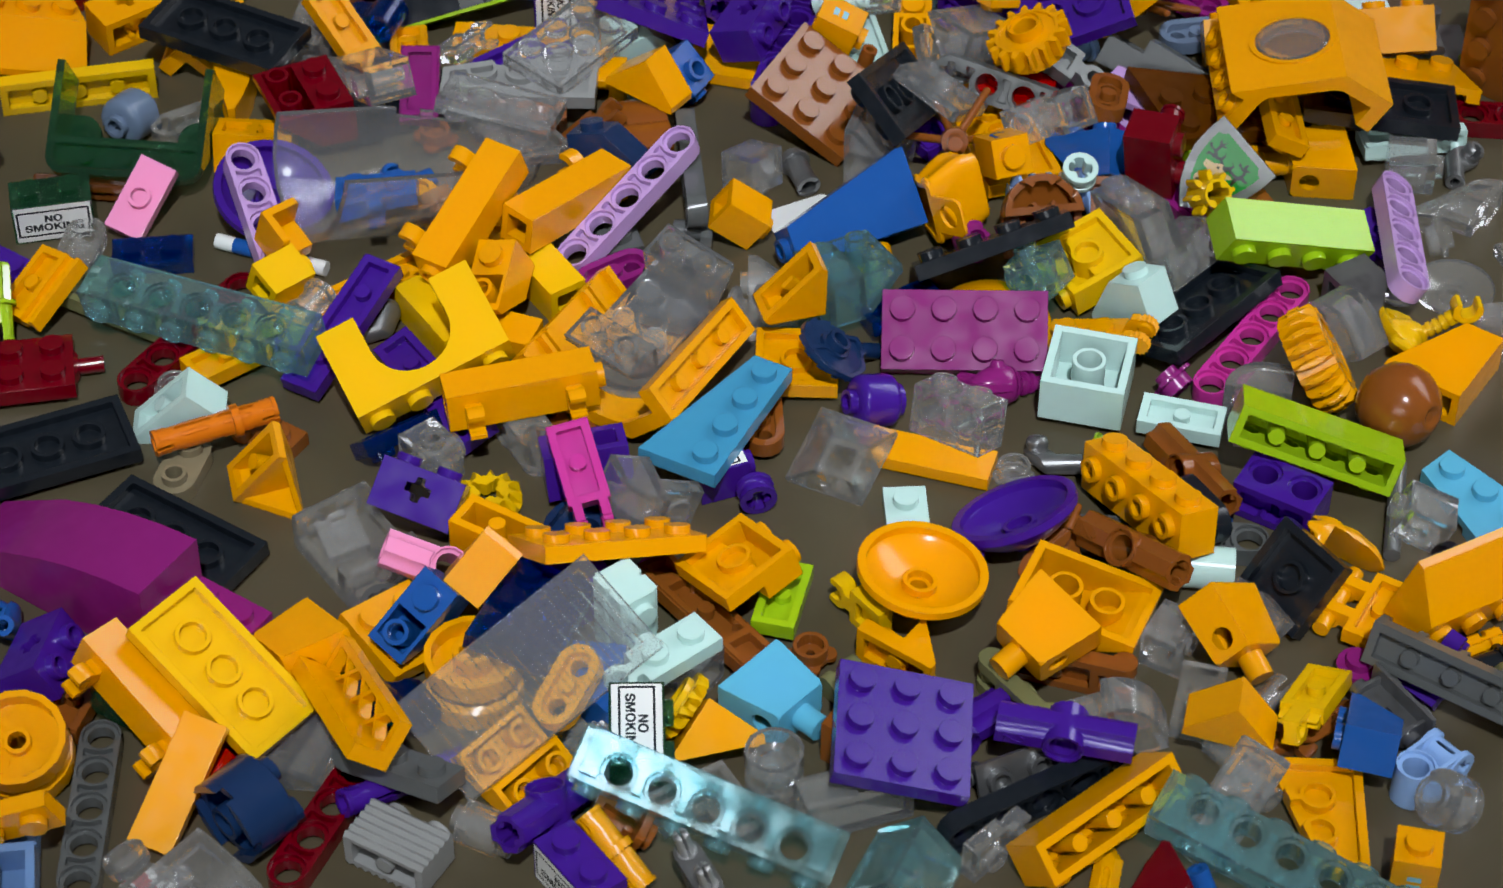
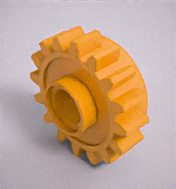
(1029, 39)

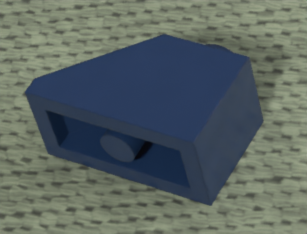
(609, 135)

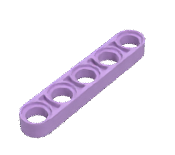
(245, 179)
(632, 184)
(1400, 237)

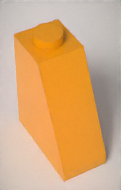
(1459, 363)

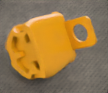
(952, 194)

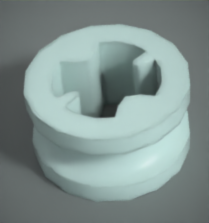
(1089, 167)

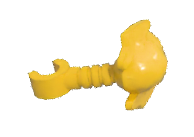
(1405, 333)

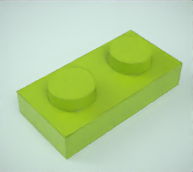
(783, 611)

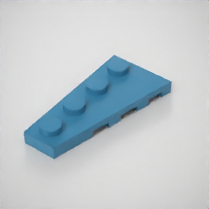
(719, 425)

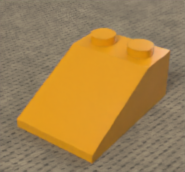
(1110, 595)

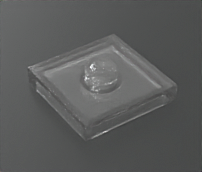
(937, 89)

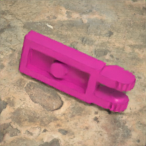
(579, 468)

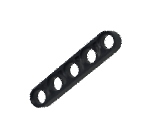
(1035, 795)

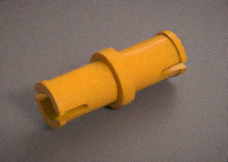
(615, 847)

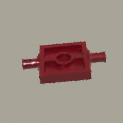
(42, 369)

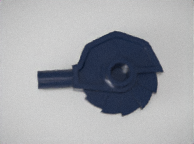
(835, 351)

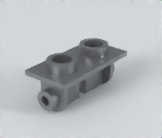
(1390, 694)
(1008, 769)

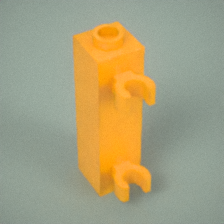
(561, 200)
(470, 209)
(521, 390)
(131, 688)

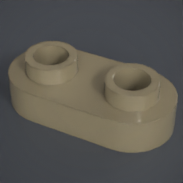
(184, 471)

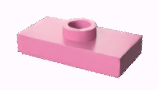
(141, 198)

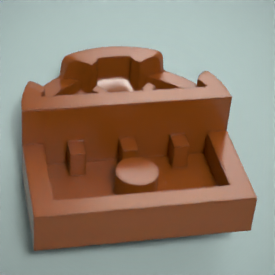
(1037, 193)

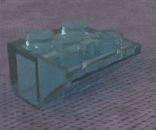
(856, 275)

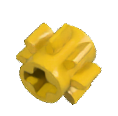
(1198, 192)

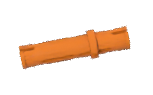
(204, 429)

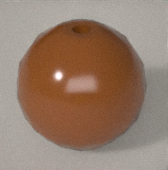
(1400, 402)

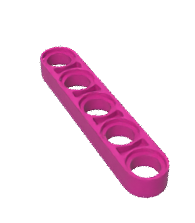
(1250, 326)

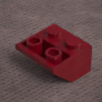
(303, 86)

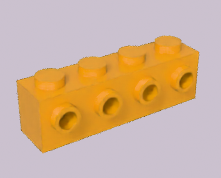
(1148, 494)
(1091, 822)

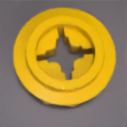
(507, 491)
(686, 701)

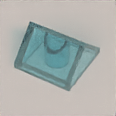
(908, 857)

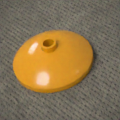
(922, 570)

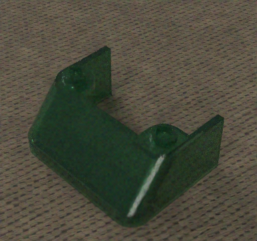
(78, 145)

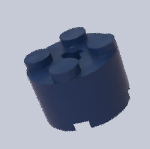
(248, 806)

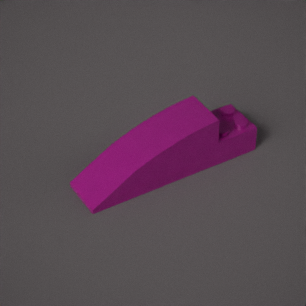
(101, 563)

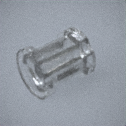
(312, 296)

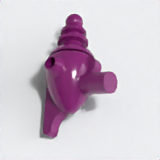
(1003, 380)

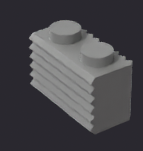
(398, 845)

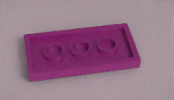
(963, 330)

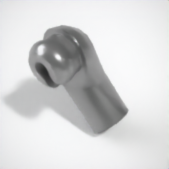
(1460, 161)
(384, 323)
(1048, 461)

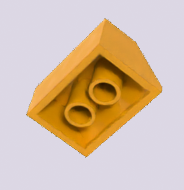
(39, 34)
(1453, 589)

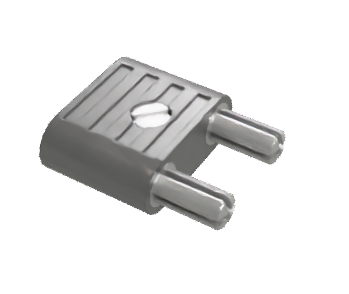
(693, 863)

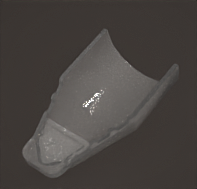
(336, 142)

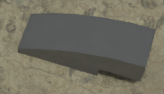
(1156, 56)

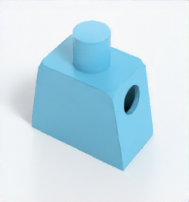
(775, 692)

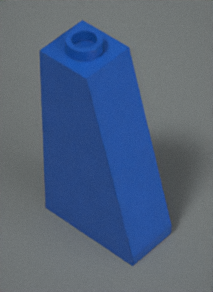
(875, 199)

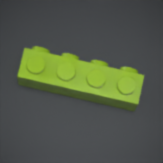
(1287, 233)
(1316, 440)

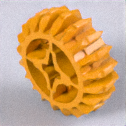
(1317, 359)

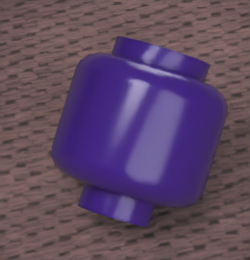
(874, 399)

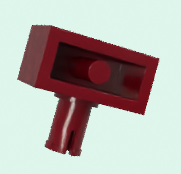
(1155, 148)

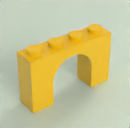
(550, 288)
(384, 393)

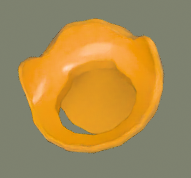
(1346, 543)

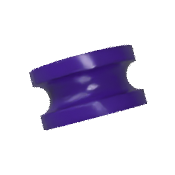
(754, 483)

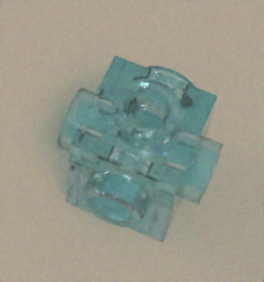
(1038, 268)

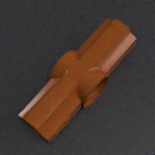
(1179, 455)
(1133, 550)

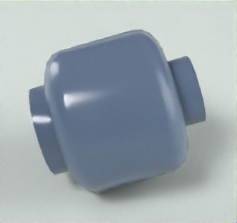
(129, 114)

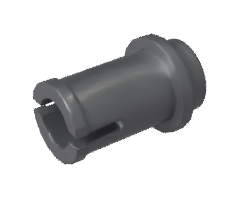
(797, 167)

